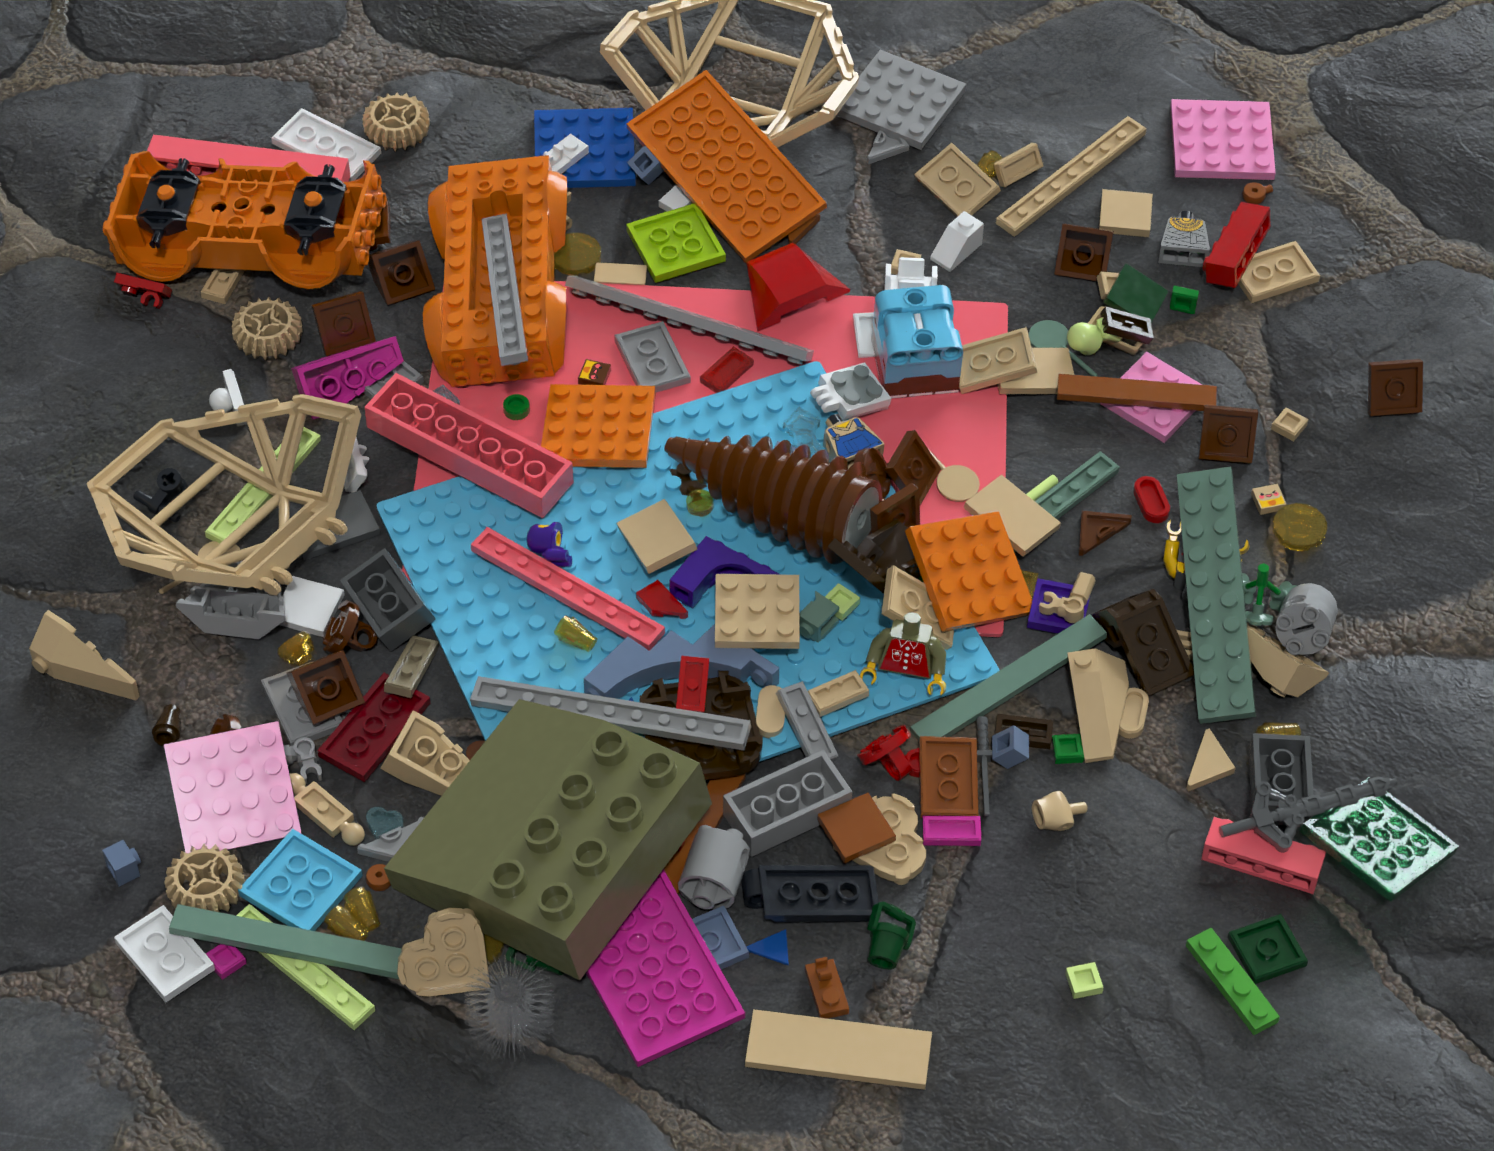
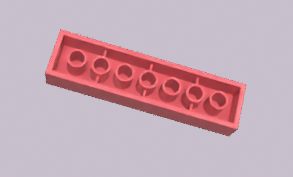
(469, 445)

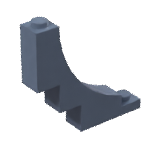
(635, 666)

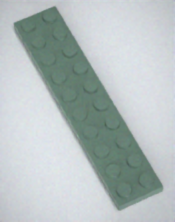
(1215, 596)

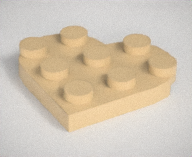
(906, 855)
(445, 955)

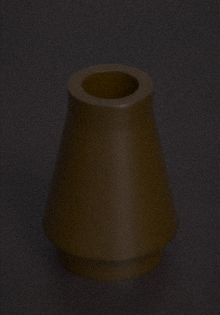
(167, 726)

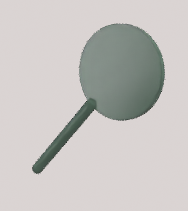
(1054, 335)

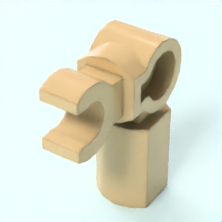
(1073, 607)

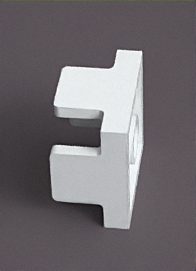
(909, 274)

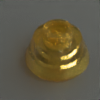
(297, 649)

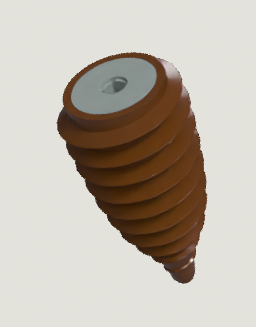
(785, 491)

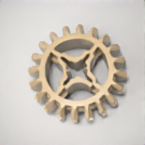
(396, 121)
(267, 328)
(203, 871)

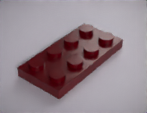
(370, 730)

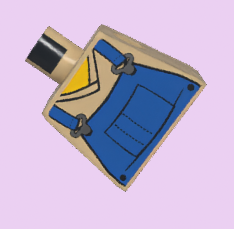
(849, 437)

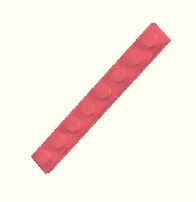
(567, 588)

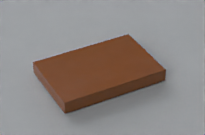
(948, 776)

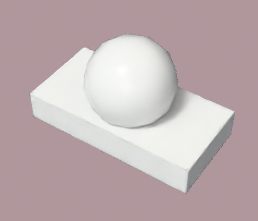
(228, 397)

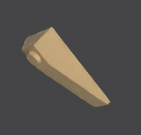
(425, 756)

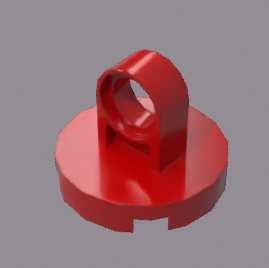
(889, 753)

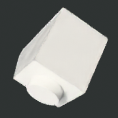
(958, 241)

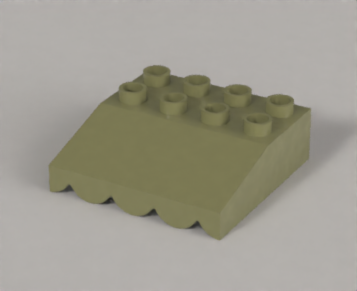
(553, 832)

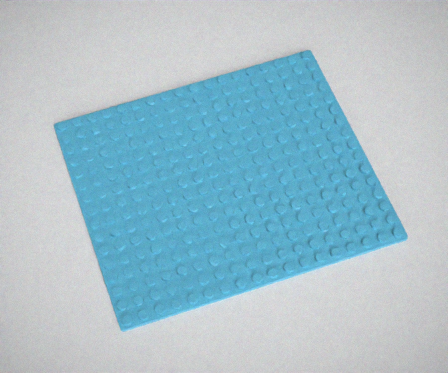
(506, 628)

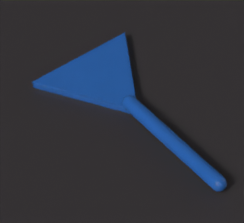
(772, 947)

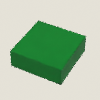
(1184, 299)
(1067, 748)

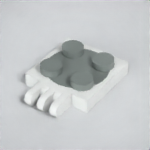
(850, 391)

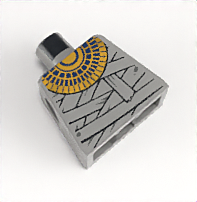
(1184, 241)

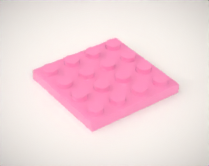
(1222, 139)
(232, 788)

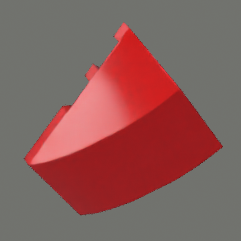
(786, 282)

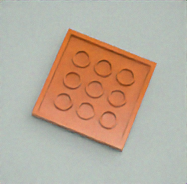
(600, 424)
(970, 571)

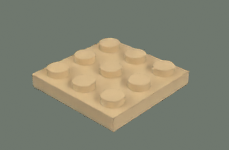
(757, 611)

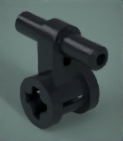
(165, 493)

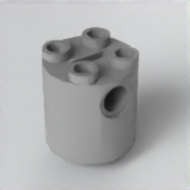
(1306, 619)
(714, 867)

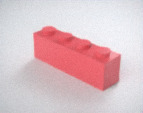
(1257, 857)

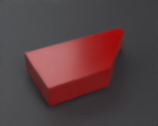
(660, 601)

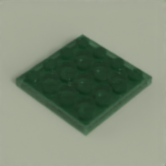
(1381, 842)

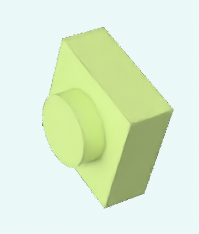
(844, 599)
(1084, 980)

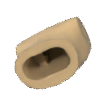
(1055, 812)

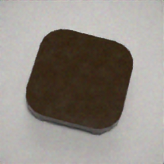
(724, 697)

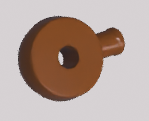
(1255, 192)
(377, 878)

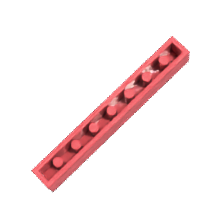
(204, 156)

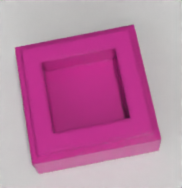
(226, 959)

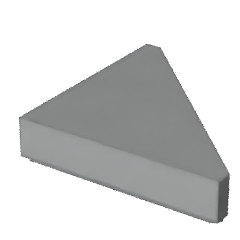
(886, 147)
(388, 843)

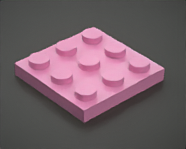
(1156, 421)

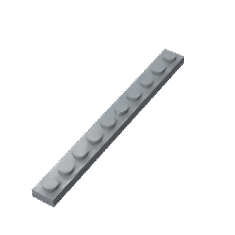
(504, 290)
(698, 322)
(626, 714)

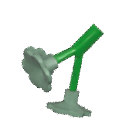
(1256, 616)

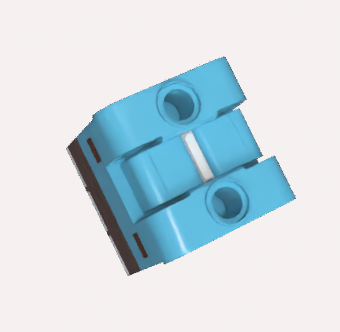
(916, 341)

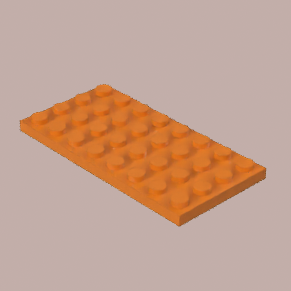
(726, 166)

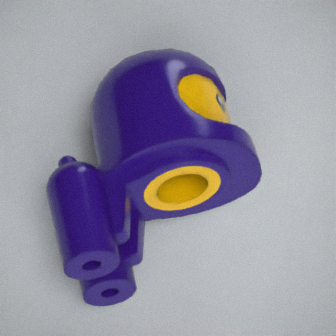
(547, 542)

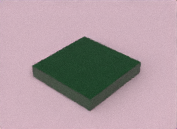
(1135, 293)
(1267, 949)

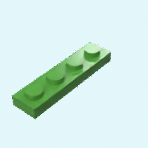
(1232, 981)

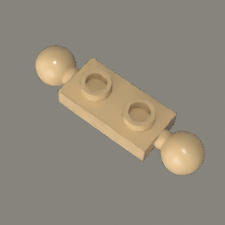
(326, 810)

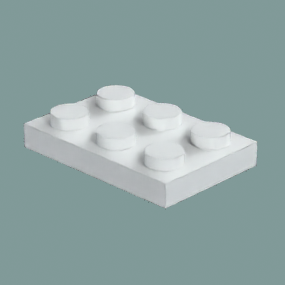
(164, 959)

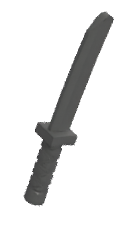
(984, 755)

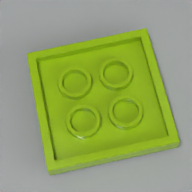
(675, 242)

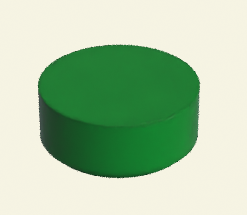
(516, 407)

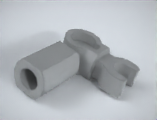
(304, 753)

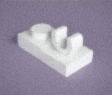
(566, 153)
(356, 471)

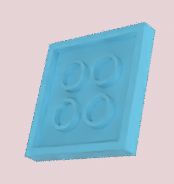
(300, 882)

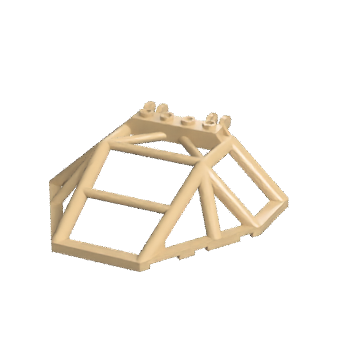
(799, 97)
(259, 562)

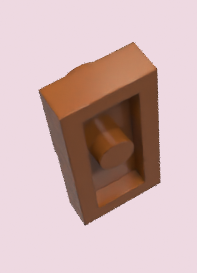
(826, 988)

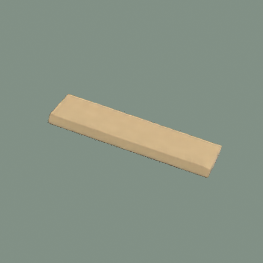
(838, 1049)

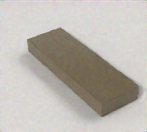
(411, 666)

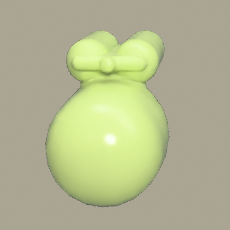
(1088, 337)

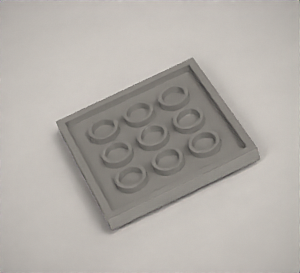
(902, 99)

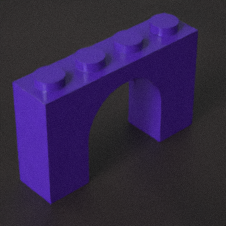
(700, 570)

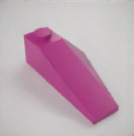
(348, 372)

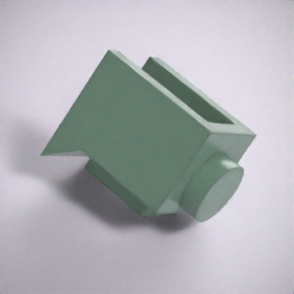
(818, 618)

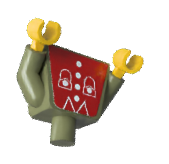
(908, 650)

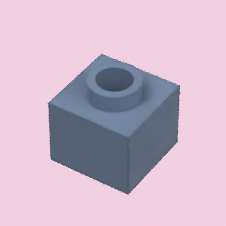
(646, 165)
(1010, 747)
(122, 862)

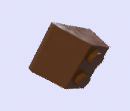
(1083, 251)
(401, 272)
(326, 687)

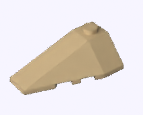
(70, 660)
(1278, 667)
(1099, 697)

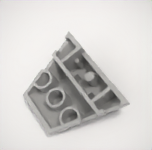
(233, 610)

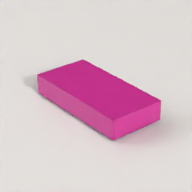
(951, 830)

